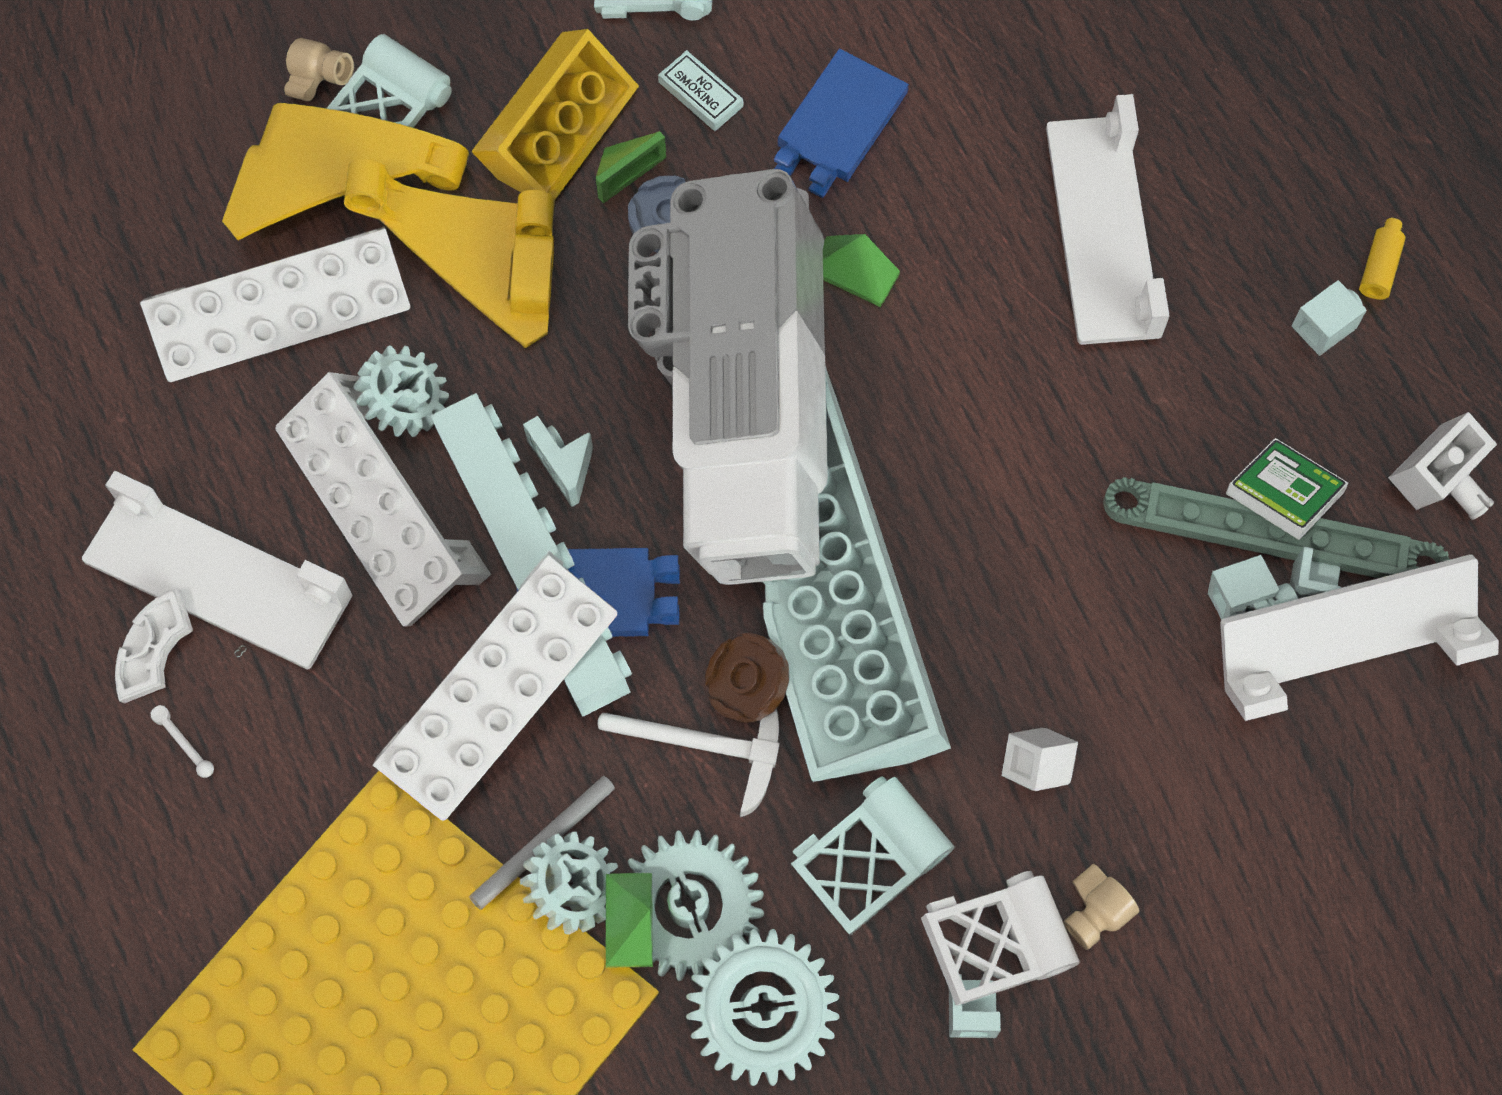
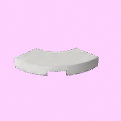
(147, 646)

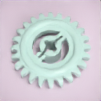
(726, 875)
(717, 1012)

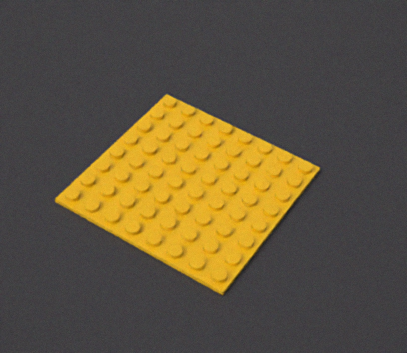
(390, 979)

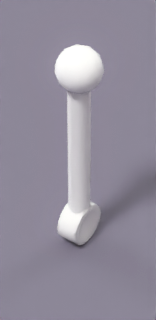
(161, 716)

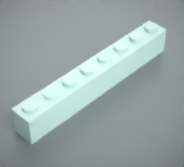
(521, 531)

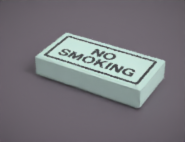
(700, 90)

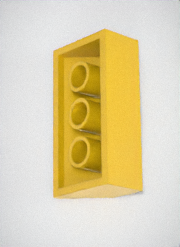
(556, 115)

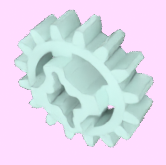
(400, 390)
(550, 882)

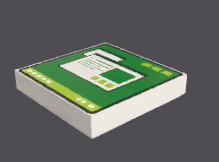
(1287, 488)

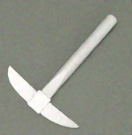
(760, 752)

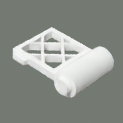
(1033, 929)

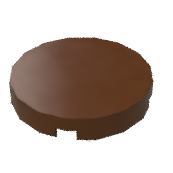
(747, 677)

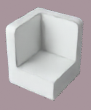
(1039, 759)

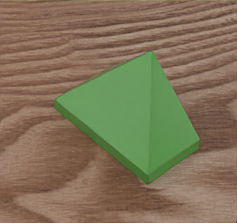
(627, 162)
(858, 267)
(629, 920)

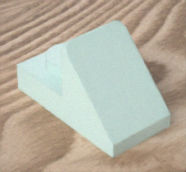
(564, 463)

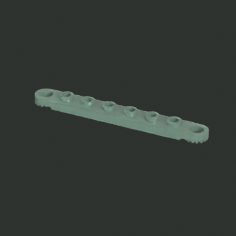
(1235, 525)

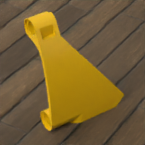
(308, 157)
(482, 248)

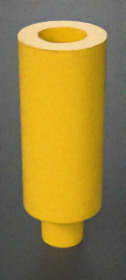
(1383, 260)

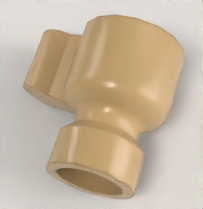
(313, 62)
(1106, 903)

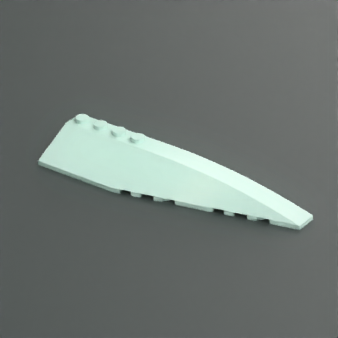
(848, 636)

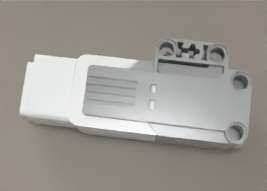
(746, 367)

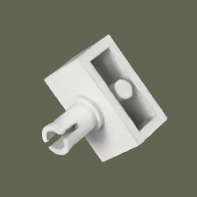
(1444, 466)

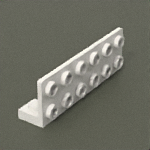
(1105, 228)
(275, 305)
(374, 502)
(217, 575)
(1352, 627)
(495, 688)

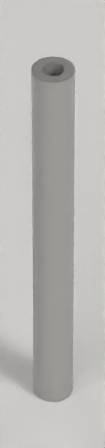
(561, 825)

